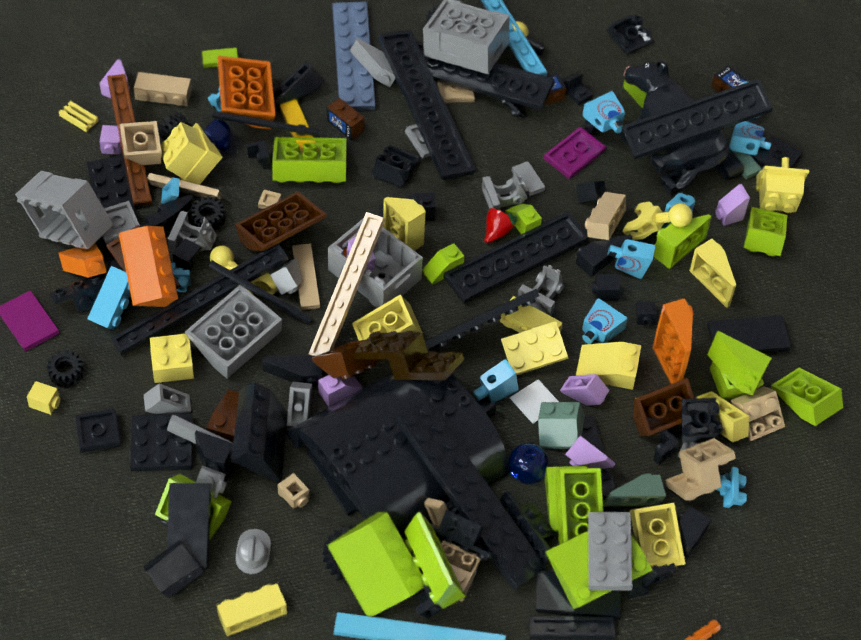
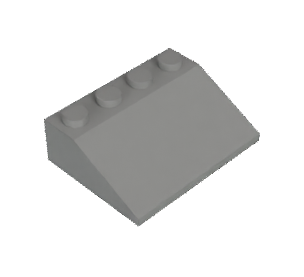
(234, 330)

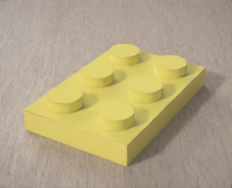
(535, 348)

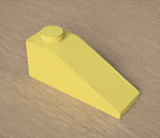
(734, 421)

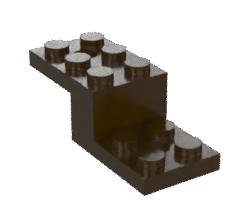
(409, 356)

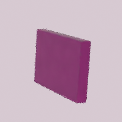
(574, 153)
(28, 321)

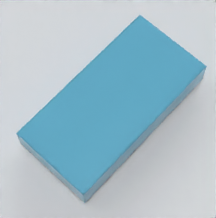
(170, 191)

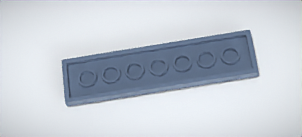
(354, 81)

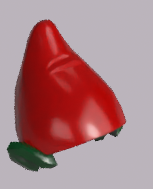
(498, 224)

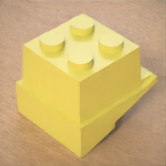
(189, 153)
(781, 187)

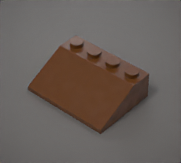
(278, 222)

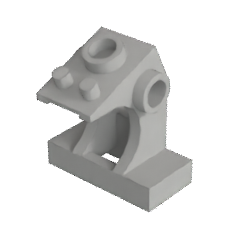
(514, 187)
(183, 230)
(550, 281)

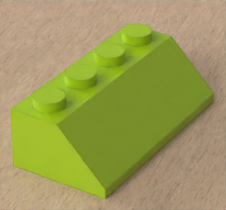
(433, 562)

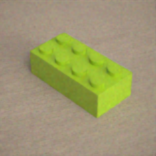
(577, 494)

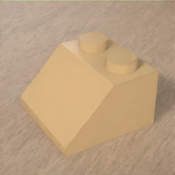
(141, 142)

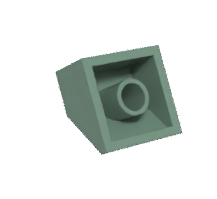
(560, 424)

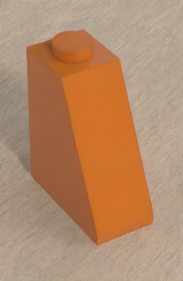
(83, 261)

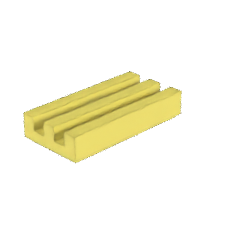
(80, 114)

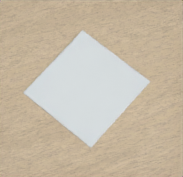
(530, 399)

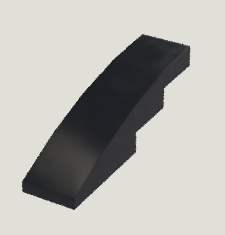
(168, 212)

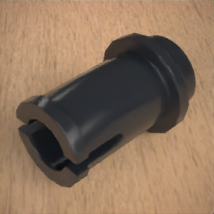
(538, 47)

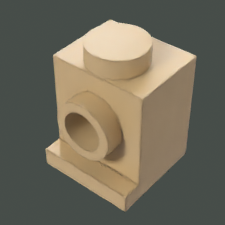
(293, 486)

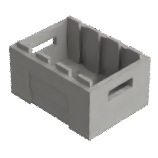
(466, 36)
(69, 209)
(393, 260)

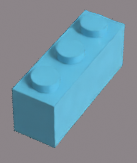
(111, 299)

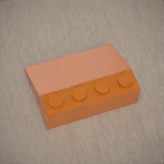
(246, 88)
(674, 339)

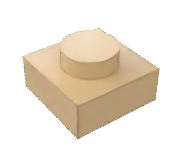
(268, 198)

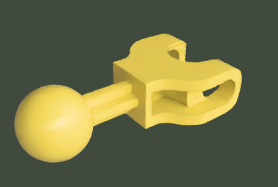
(652, 219)
(224, 256)

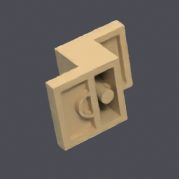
(700, 469)

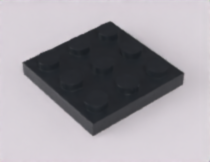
(156, 447)

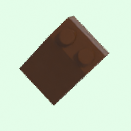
(224, 417)

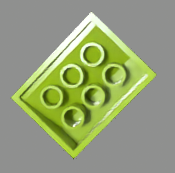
(315, 166)
(376, 564)
(571, 566)

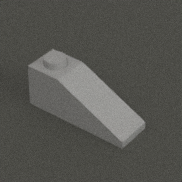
(373, 61)

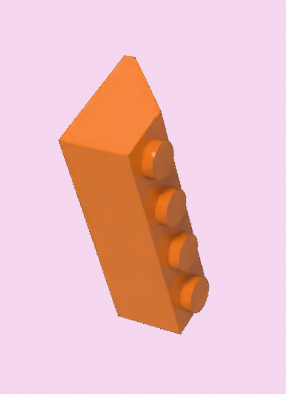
(148, 266)

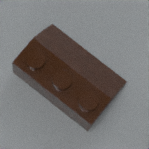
(342, 361)
(661, 407)

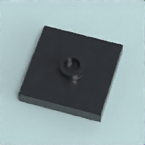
(778, 151)
(98, 430)

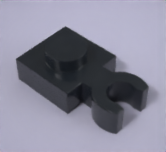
(659, 573)

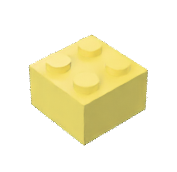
(171, 358)

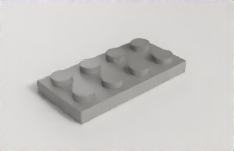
(609, 551)

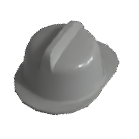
(253, 551)

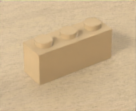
(162, 89)
(606, 215)

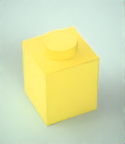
(43, 398)

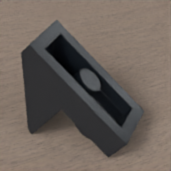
(576, 89)

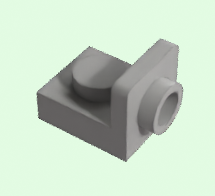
(214, 477)

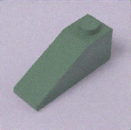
(642, 491)

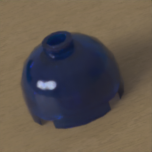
(219, 134)
(528, 463)

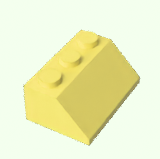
(405, 220)

